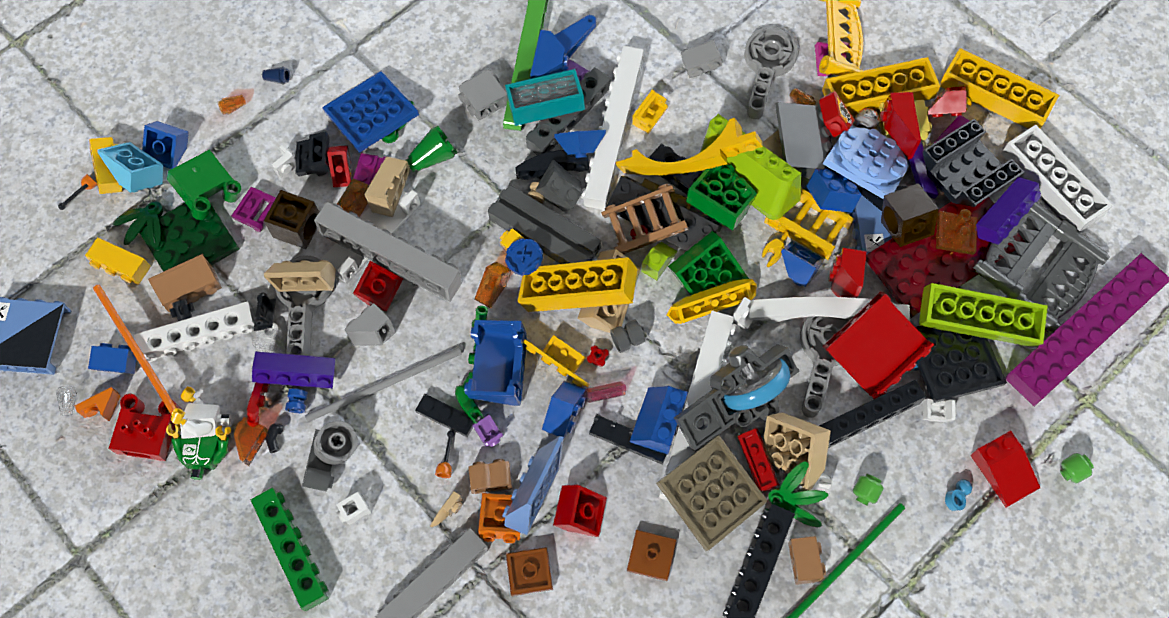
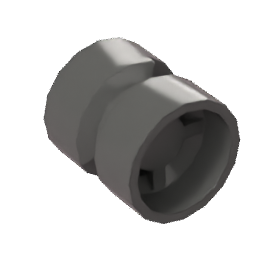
(628, 335)

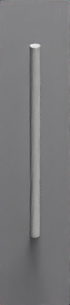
(383, 384)

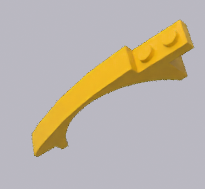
(728, 144)

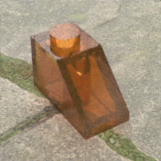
(492, 284)
(249, 440)

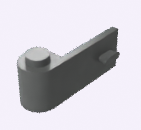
(317, 473)

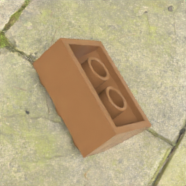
(185, 281)

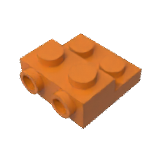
(492, 520)

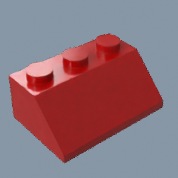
(848, 273)

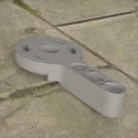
(766, 64)
(302, 304)
(819, 357)

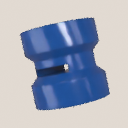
(296, 401)

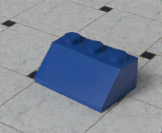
(656, 419)

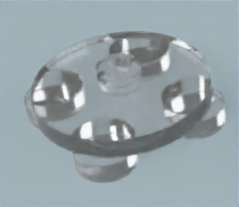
(271, 341)

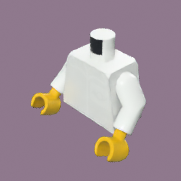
(198, 418)

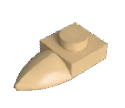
(451, 506)

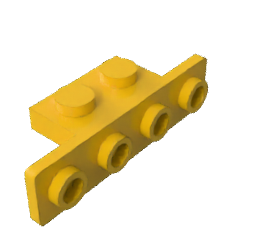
(562, 356)

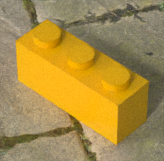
(105, 180)
(117, 261)

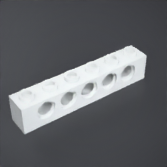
(186, 328)

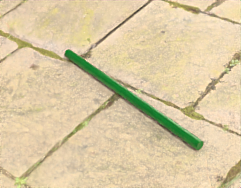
(847, 561)

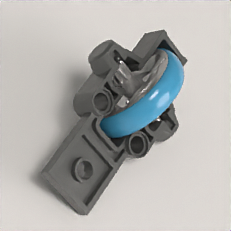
(745, 386)

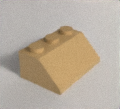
(302, 276)

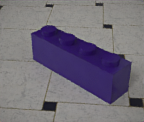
(1008, 210)
(293, 370)

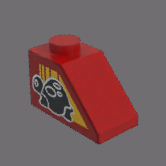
(835, 114)
(340, 165)

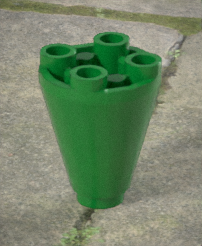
(431, 150)

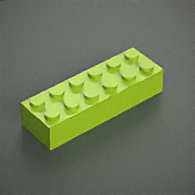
(983, 315)

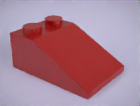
(902, 122)
(1006, 468)

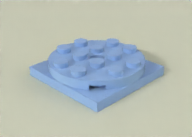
(868, 160)

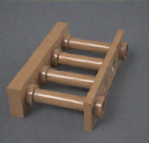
(659, 232)

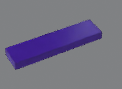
(920, 174)

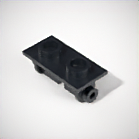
(264, 312)

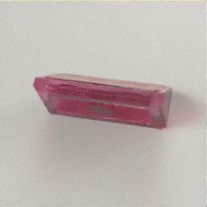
(605, 391)

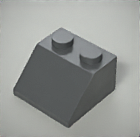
(560, 187)

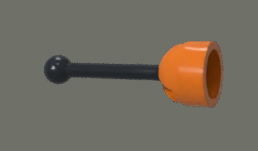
(86, 183)
(444, 469)

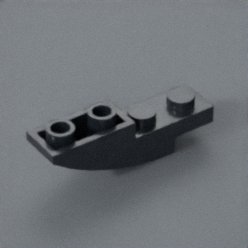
(537, 166)

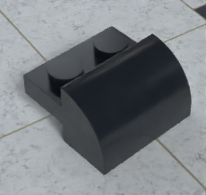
(312, 155)

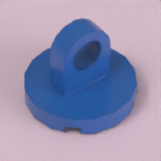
(524, 256)

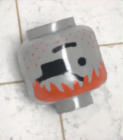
(867, 119)

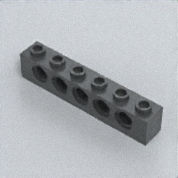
(592, 79)

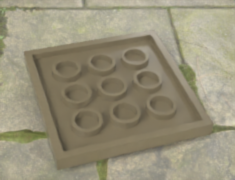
(712, 493)

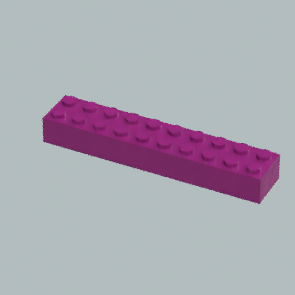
(1087, 329)

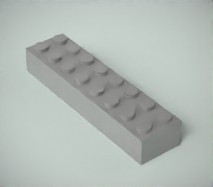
(388, 251)

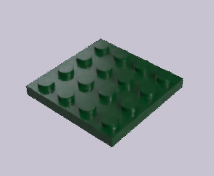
(187, 238)

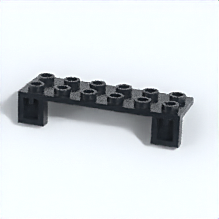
(629, 189)

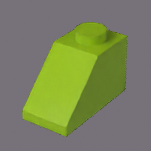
(657, 260)

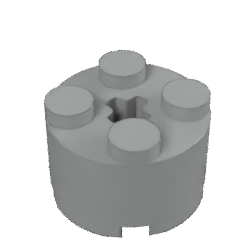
(346, 443)

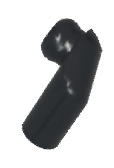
(271, 435)

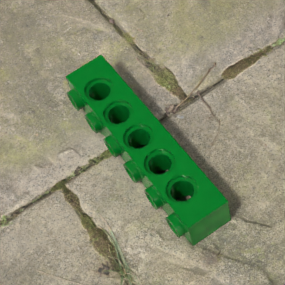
(263, 505)

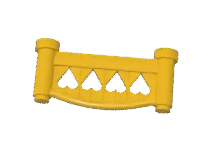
(835, 62)

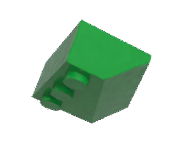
(722, 195)
(706, 265)

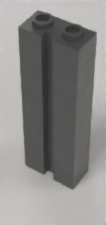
(554, 234)

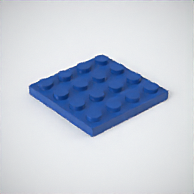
(370, 111)

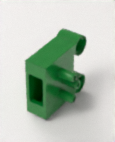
(199, 180)

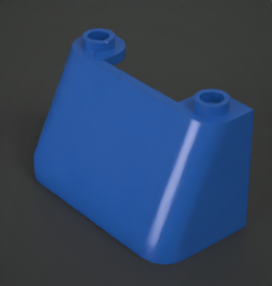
(498, 362)

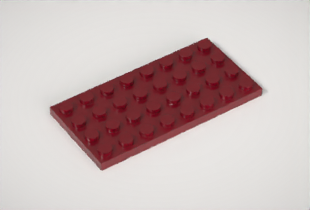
(918, 264)

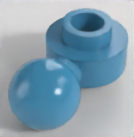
(956, 498)

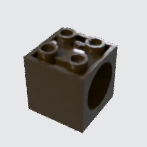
(909, 215)
(292, 219)

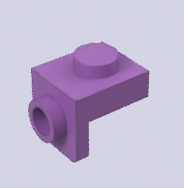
(487, 431)

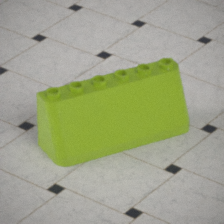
(770, 176)

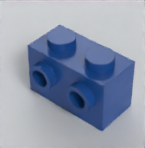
(112, 359)

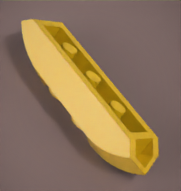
(712, 300)

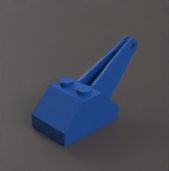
(555, 50)

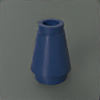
(278, 75)

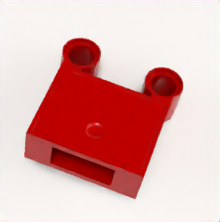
(141, 433)

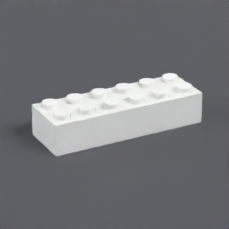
(1058, 178)

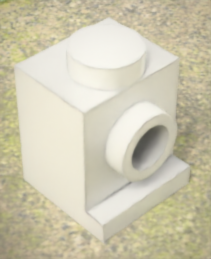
(353, 501)

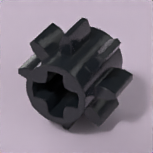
(182, 309)

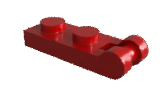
(256, 401)

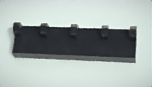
(620, 436)

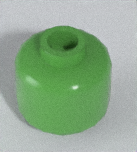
(1076, 468)
(868, 489)

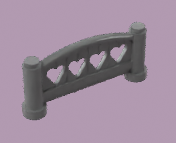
(1075, 246)
(1007, 278)

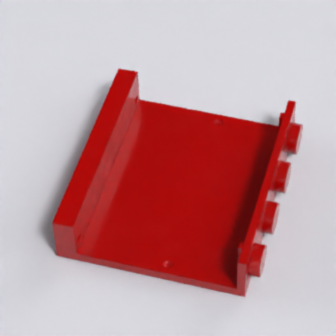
(878, 346)

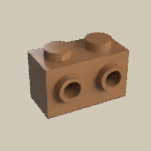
(806, 560)

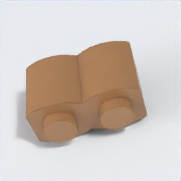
(490, 476)

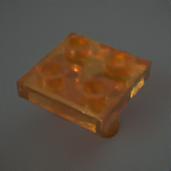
(956, 232)

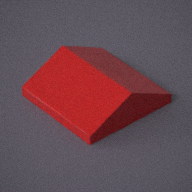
(377, 286)

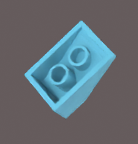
(132, 167)

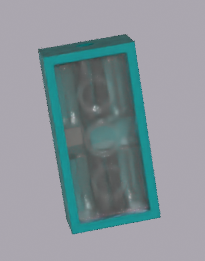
(545, 97)

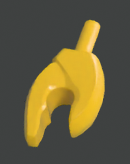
(774, 246)

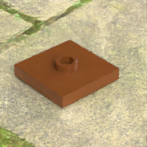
(651, 555)
(529, 571)

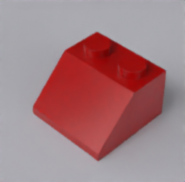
(580, 510)

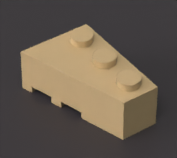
(387, 186)

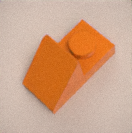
(104, 402)

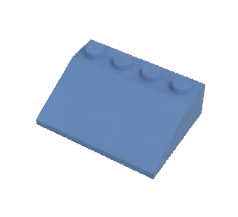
(533, 487)

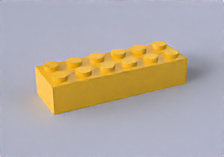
(874, 86)
(1000, 90)
(579, 285)

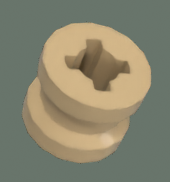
(534, 194)

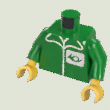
(200, 452)

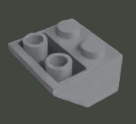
(370, 328)

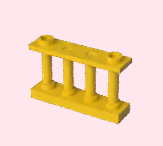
(808, 237)

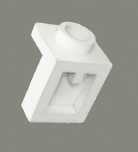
(741, 315)

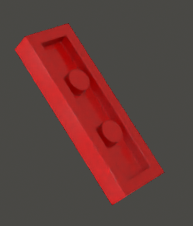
(758, 460)

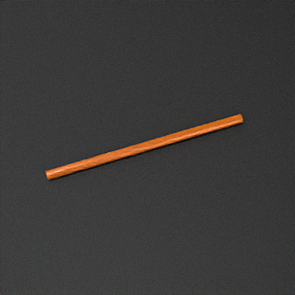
(135, 348)

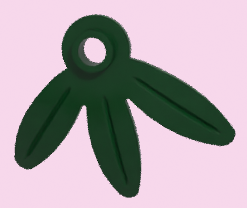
(148, 215)

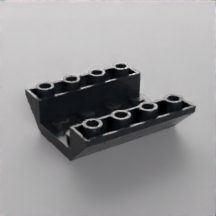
(966, 167)

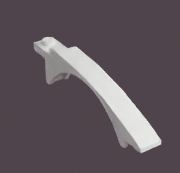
(782, 309)

